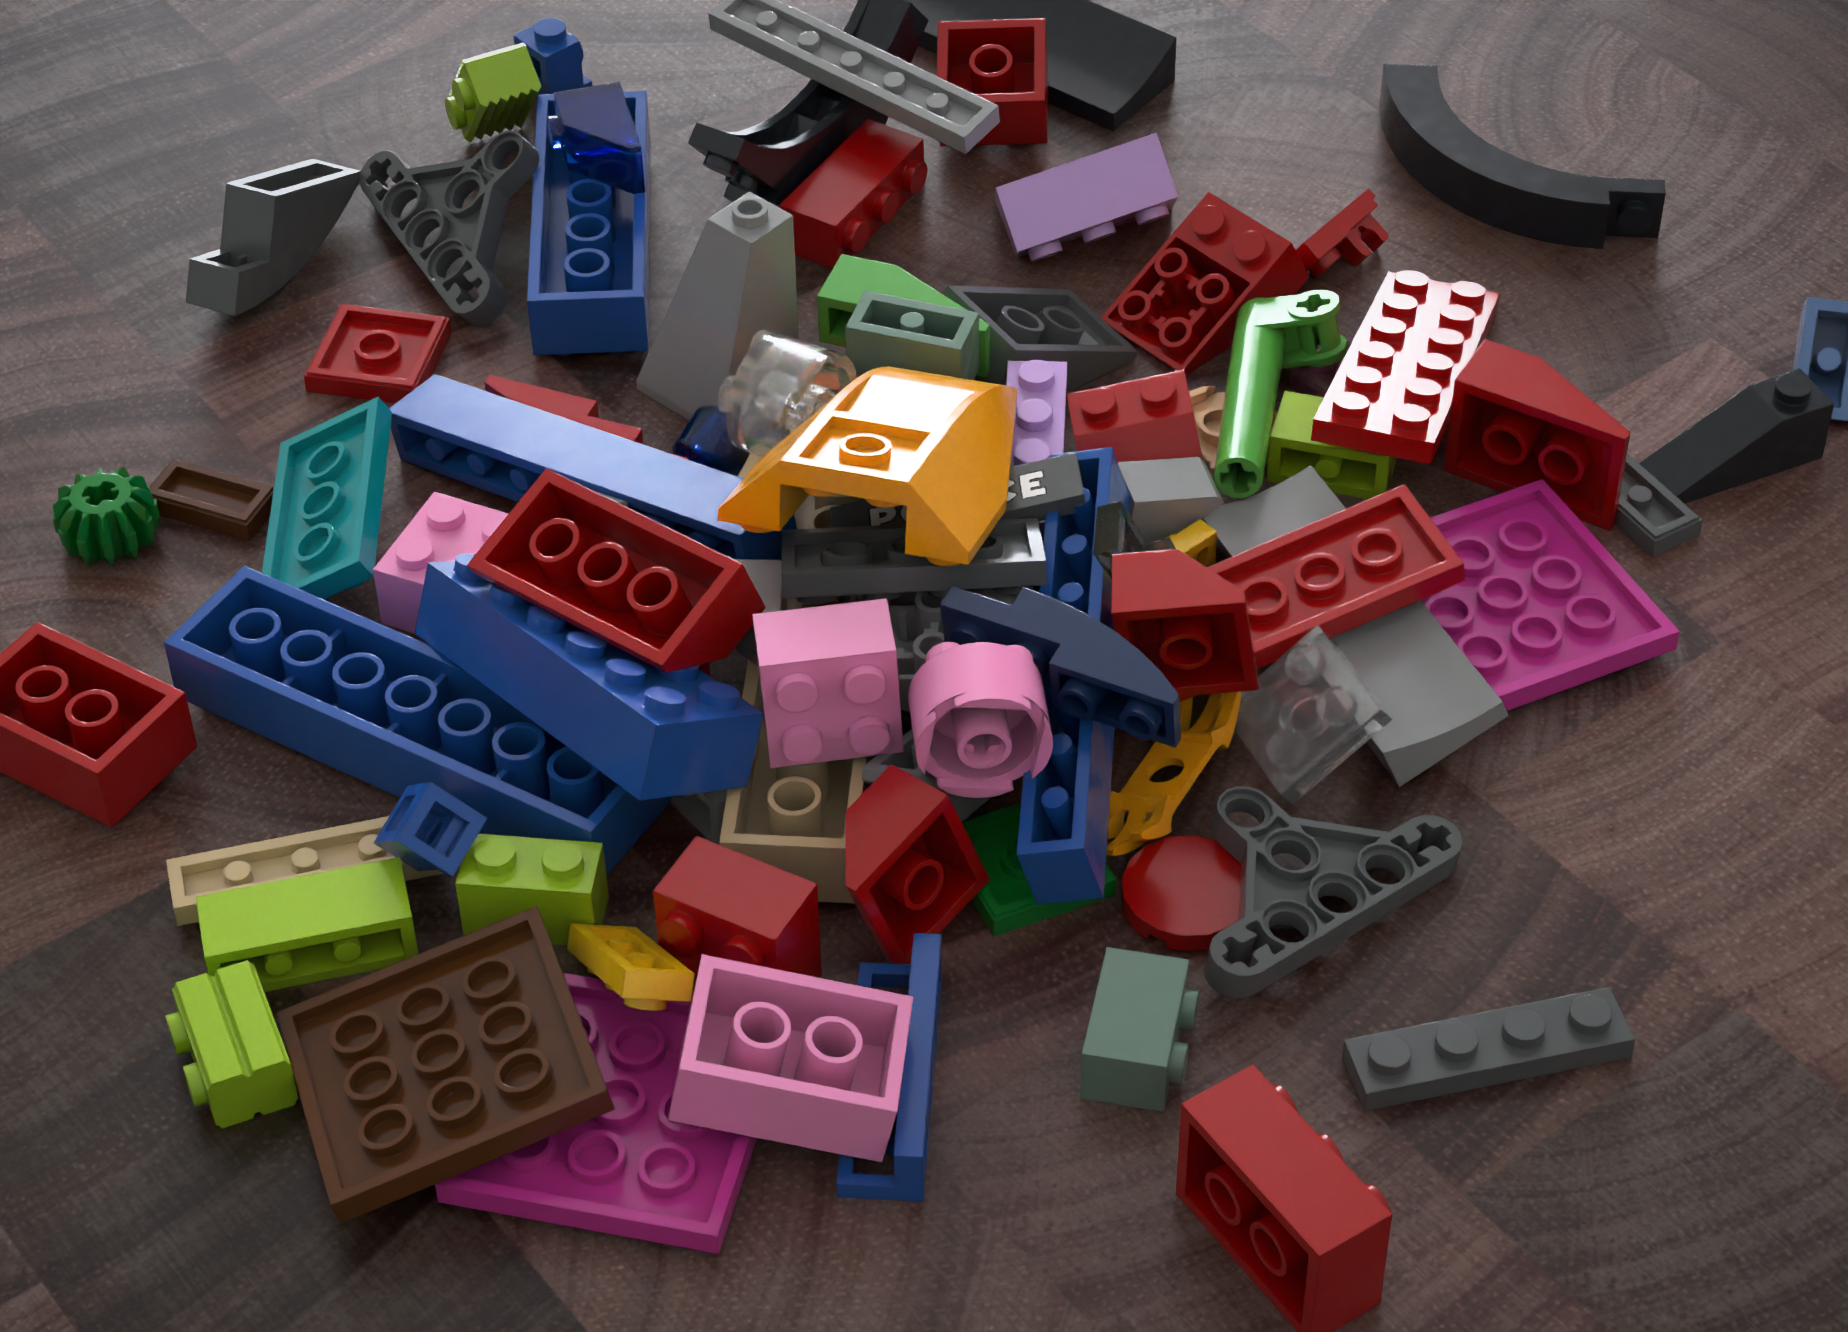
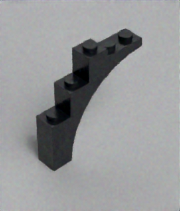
(801, 136)

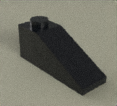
(1746, 438)

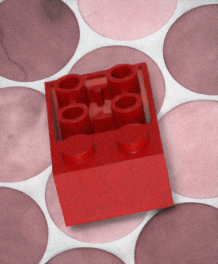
(1194, 285)

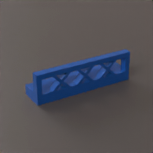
(913, 1116)

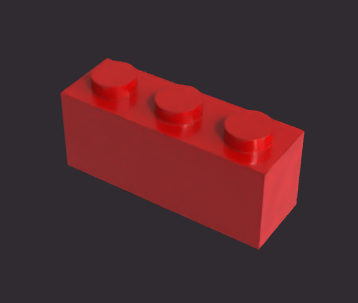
(855, 192)

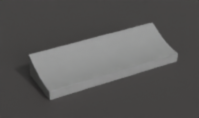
(1402, 657)

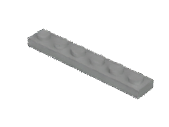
(857, 70)

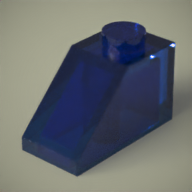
(598, 136)

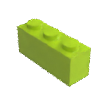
(311, 925)

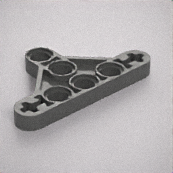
(463, 232)
(1335, 866)

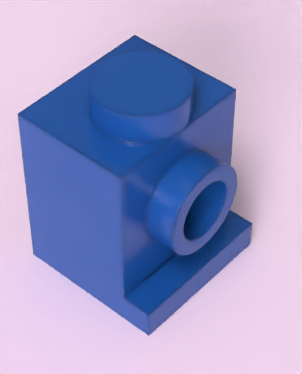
(554, 55)
(430, 829)

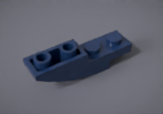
(1087, 663)

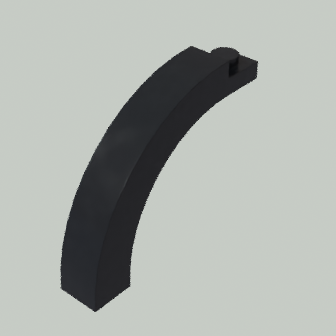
(1499, 186)

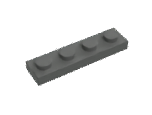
(1487, 1048)

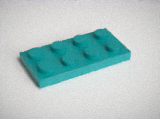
(329, 502)

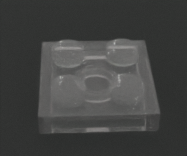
(1308, 715)

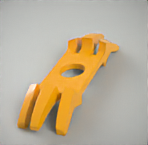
(1154, 803)

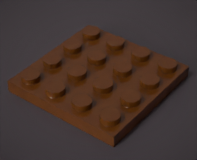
(441, 1064)

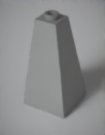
(730, 290)

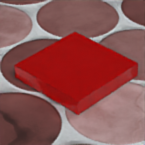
(377, 353)

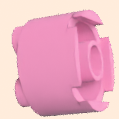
(979, 717)

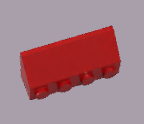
(619, 575)

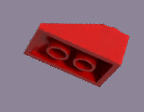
(1528, 423)

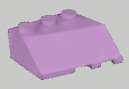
(1087, 198)

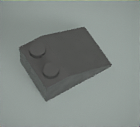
(1044, 327)

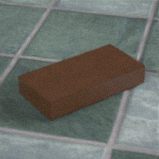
(212, 499)

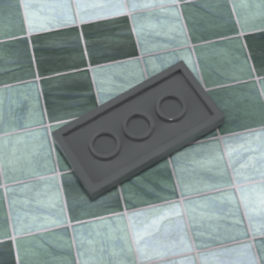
(874, 563)

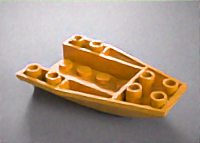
(895, 442)

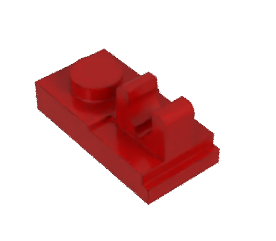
(1346, 235)

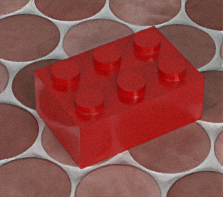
(87, 725)
(1282, 1202)

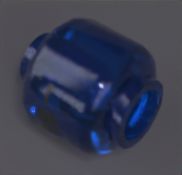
(708, 441)

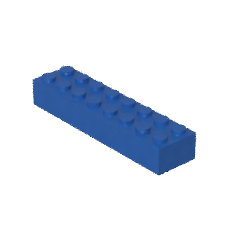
(391, 714)

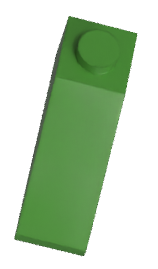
(855, 275)

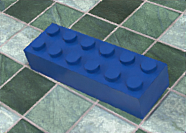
(588, 251)
(621, 715)

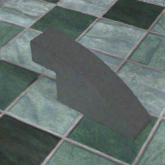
(269, 233)

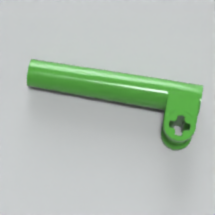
(1266, 338)

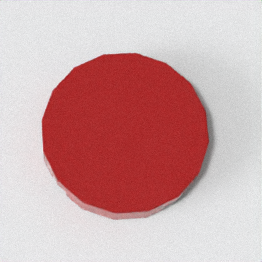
(1182, 891)

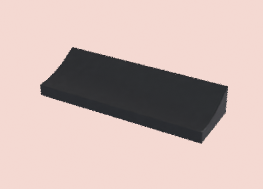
(1097, 58)

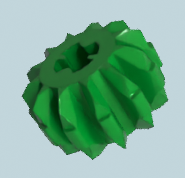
(105, 516)

